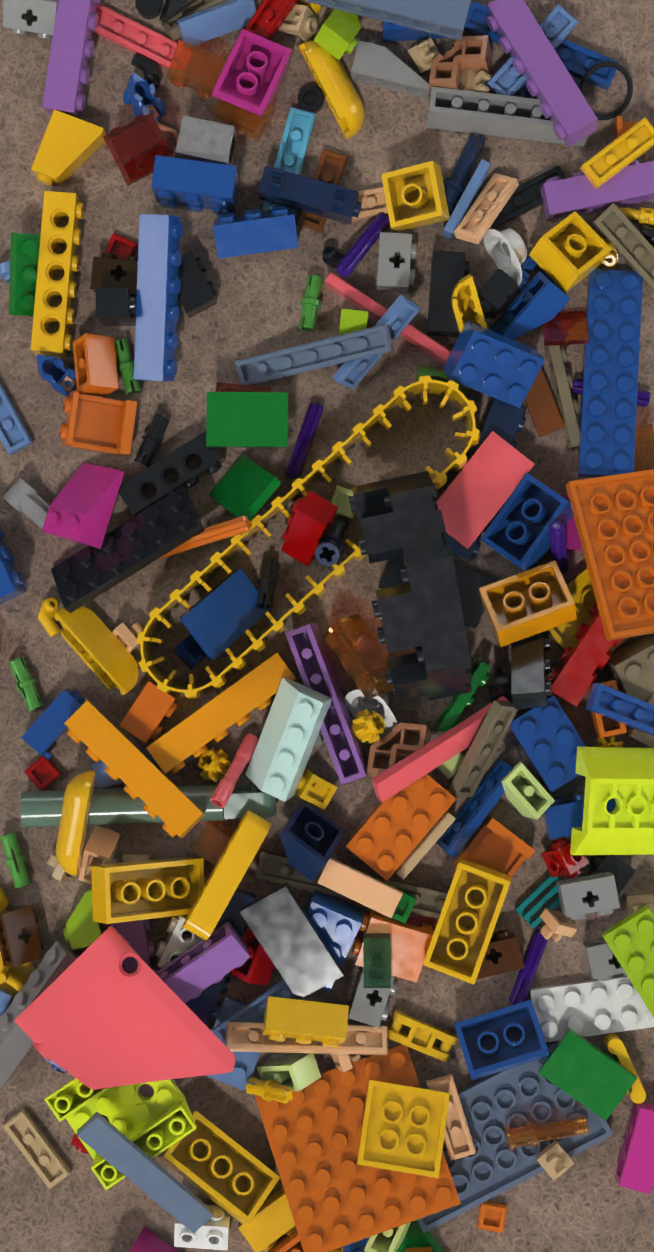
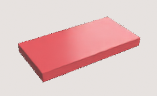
(482, 488)

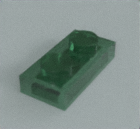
(377, 960)

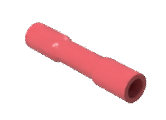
(227, 784)

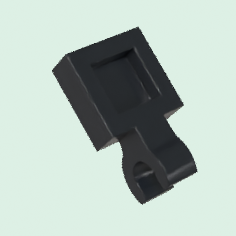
(502, 686)

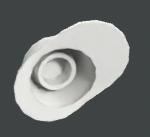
(507, 251)
(357, 702)

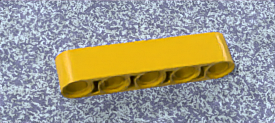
(227, 875)

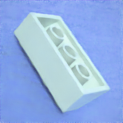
(287, 739)

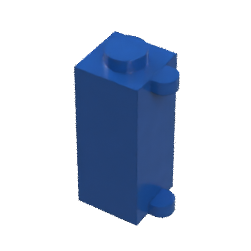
(50, 724)

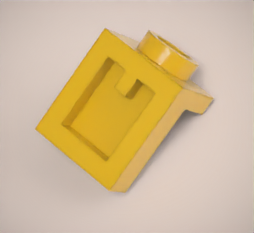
(315, 789)

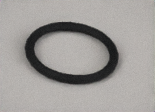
(629, 84)

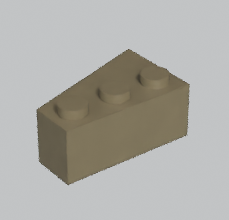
(634, 667)

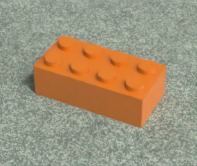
(399, 825)

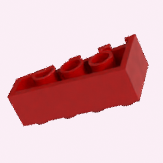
(581, 659)

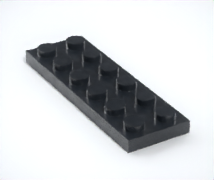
(127, 549)

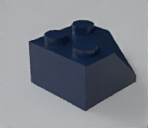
(309, 839)

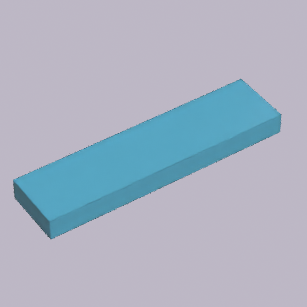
(293, 144)

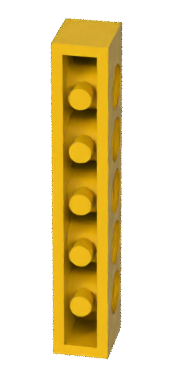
(56, 206)

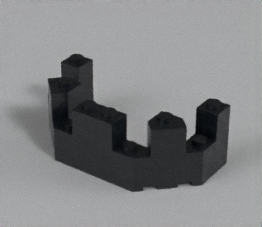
(427, 612)

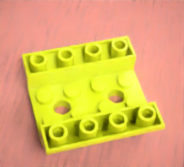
(627, 778)
(148, 1122)

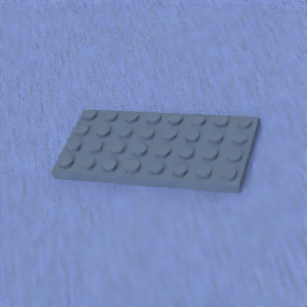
(513, 1101)

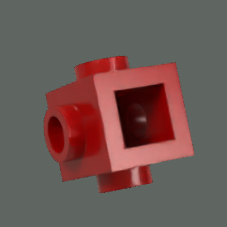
(561, 862)

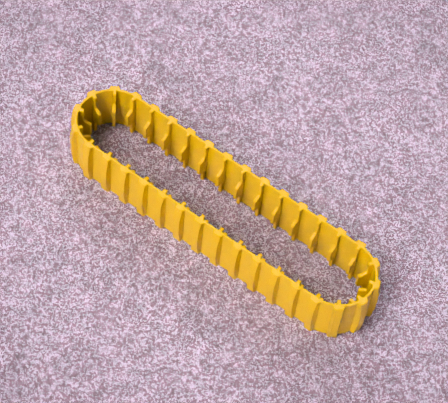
(358, 433)

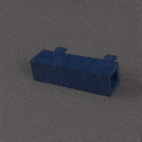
(309, 195)

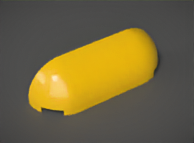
(336, 87)
(466, 303)
(99, 648)
(74, 822)

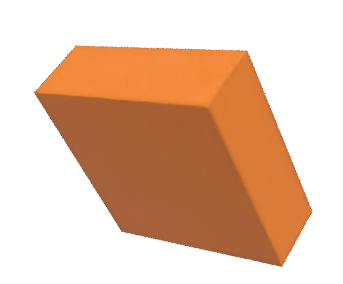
(492, 1216)

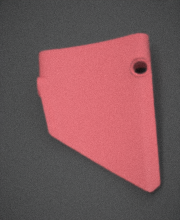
(120, 1024)

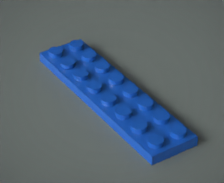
(610, 373)

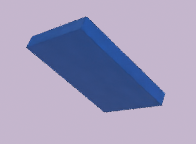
(224, 614)

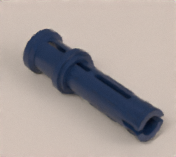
(454, 184)
(332, 543)

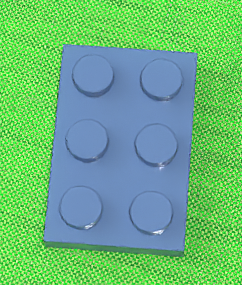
(245, 1061)

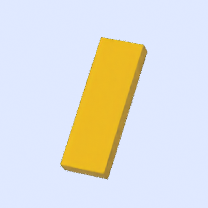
(619, 153)

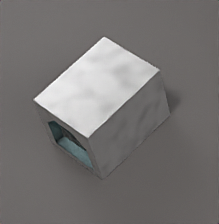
(206, 141)

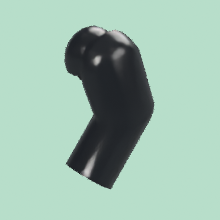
(150, 69)
(332, 257)

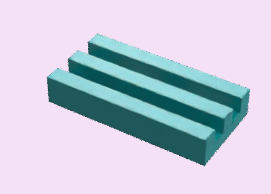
(528, 899)

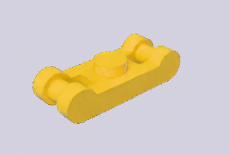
(421, 1036)
(616, 1046)

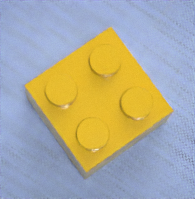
(415, 196)
(570, 251)

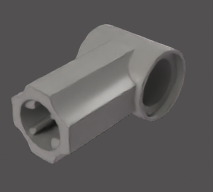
(26, 500)

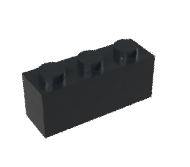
(446, 271)
(530, 672)

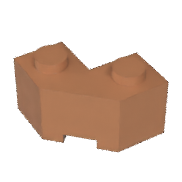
(470, 52)
(401, 741)

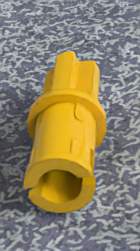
(269, 1090)

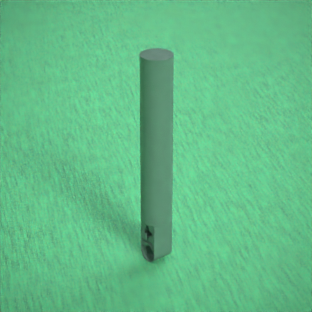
(118, 807)

